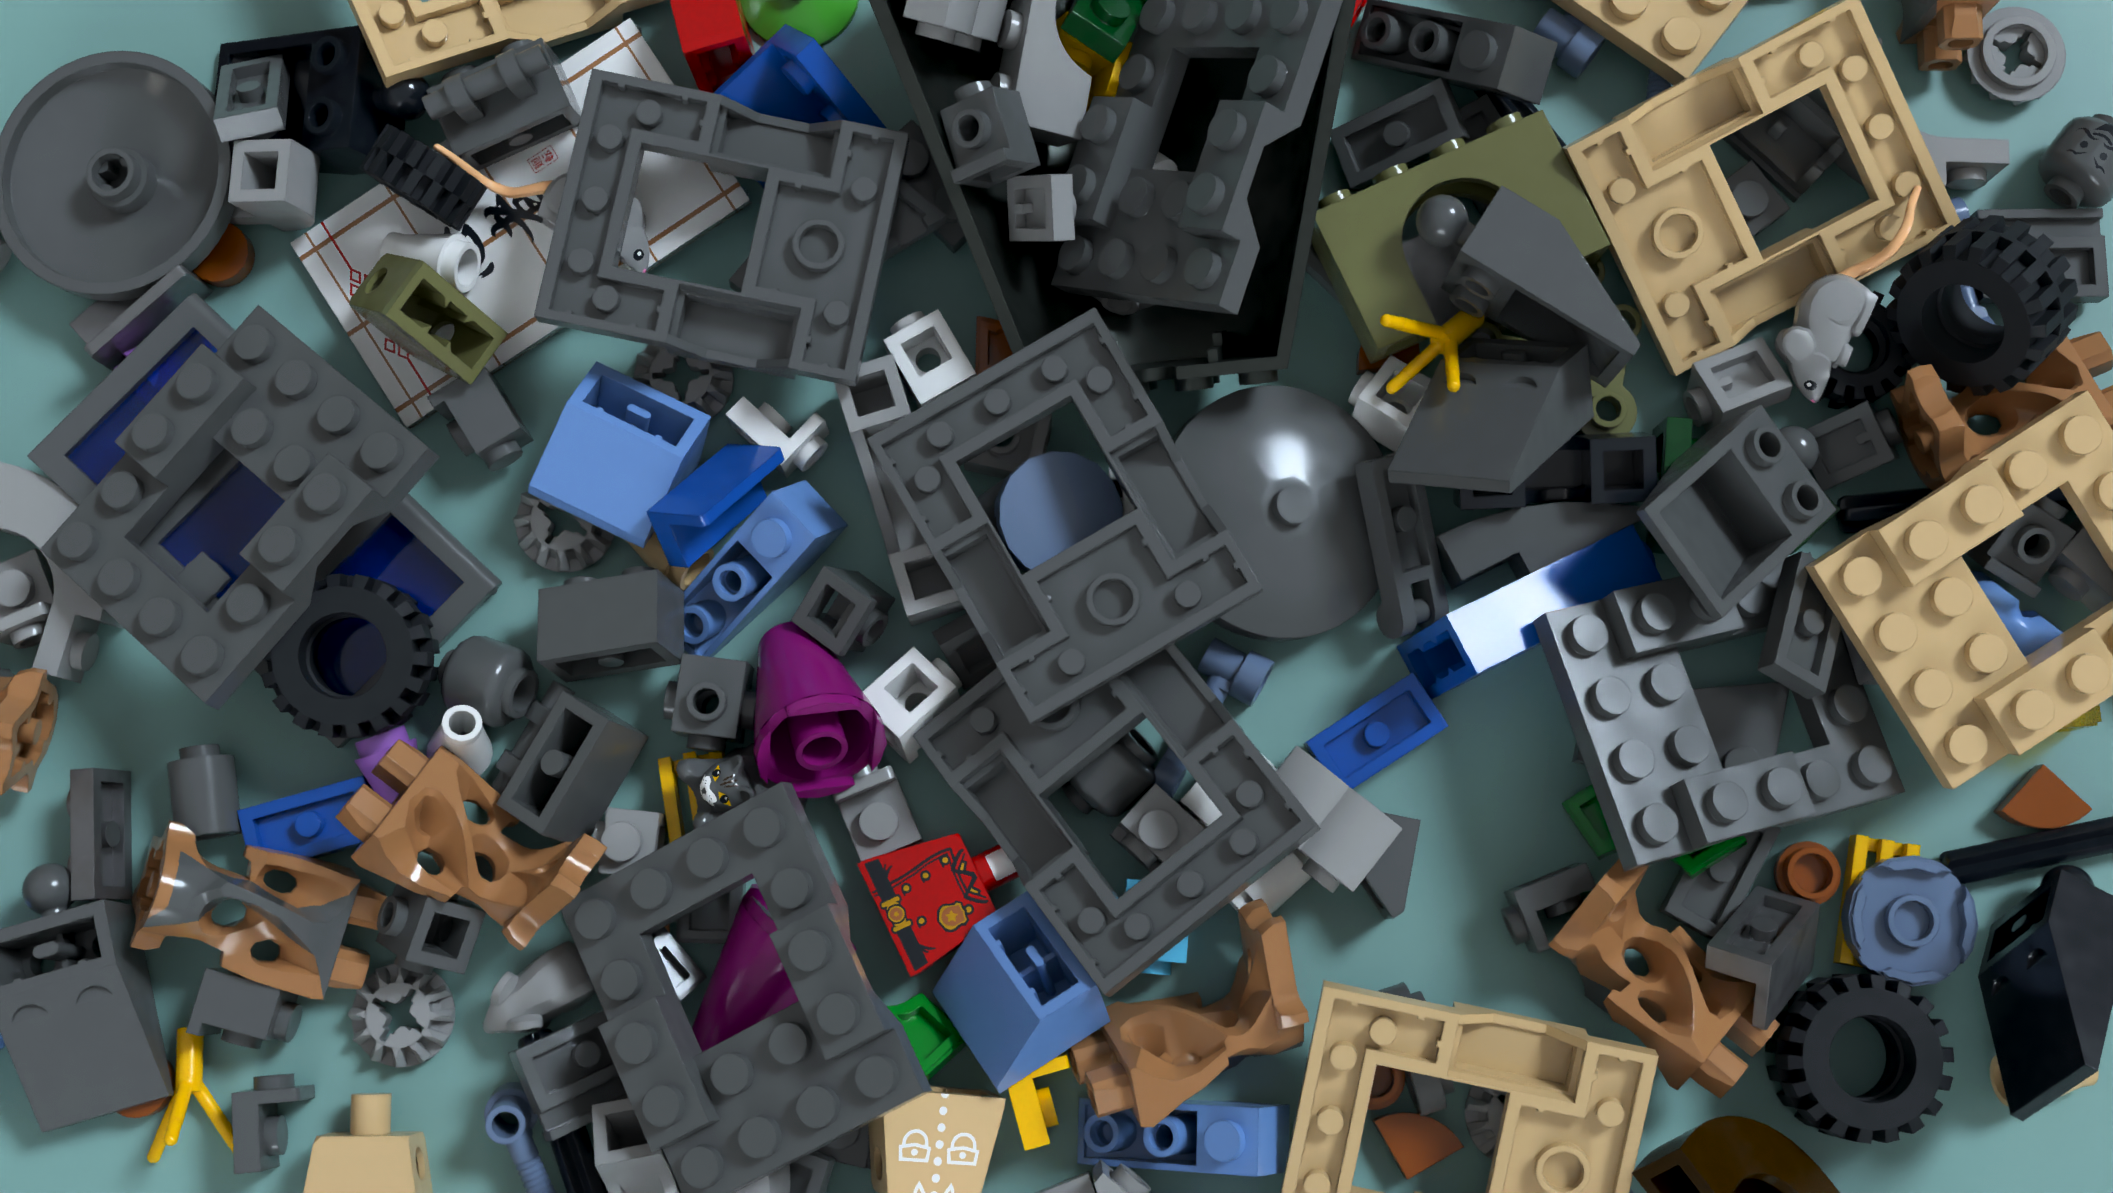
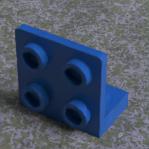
(796, 82)

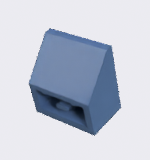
(618, 453)
(1018, 993)

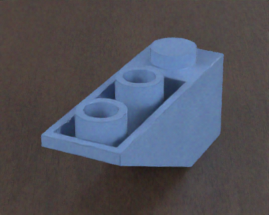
(757, 565)
(1192, 1138)

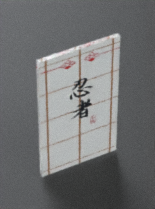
(676, 195)

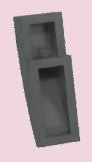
(1527, 537)

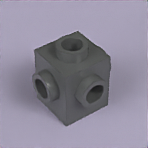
(699, 682)
(428, 931)

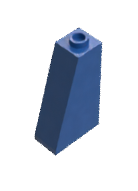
(1502, 622)

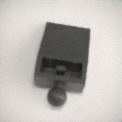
(1528, 278)
(1503, 422)
(1736, 506)
(91, 1026)

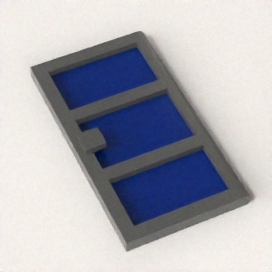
(230, 504)

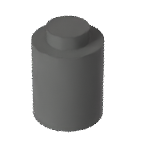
(205, 792)

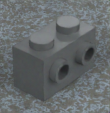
(610, 624)

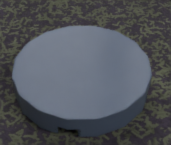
(1053, 505)
(1909, 920)

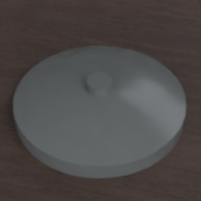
(114, 175)
(1289, 494)

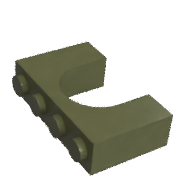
(1362, 232)

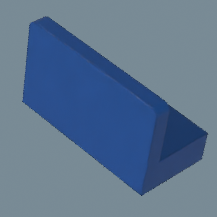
(712, 501)

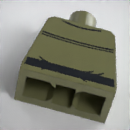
(413, 302)

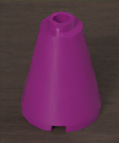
(809, 716)
(747, 977)

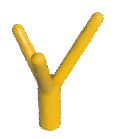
(1443, 341)
(187, 1082)

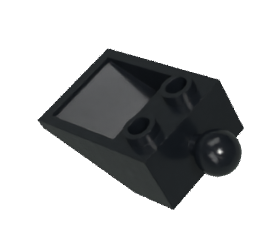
(334, 93)
(2049, 988)

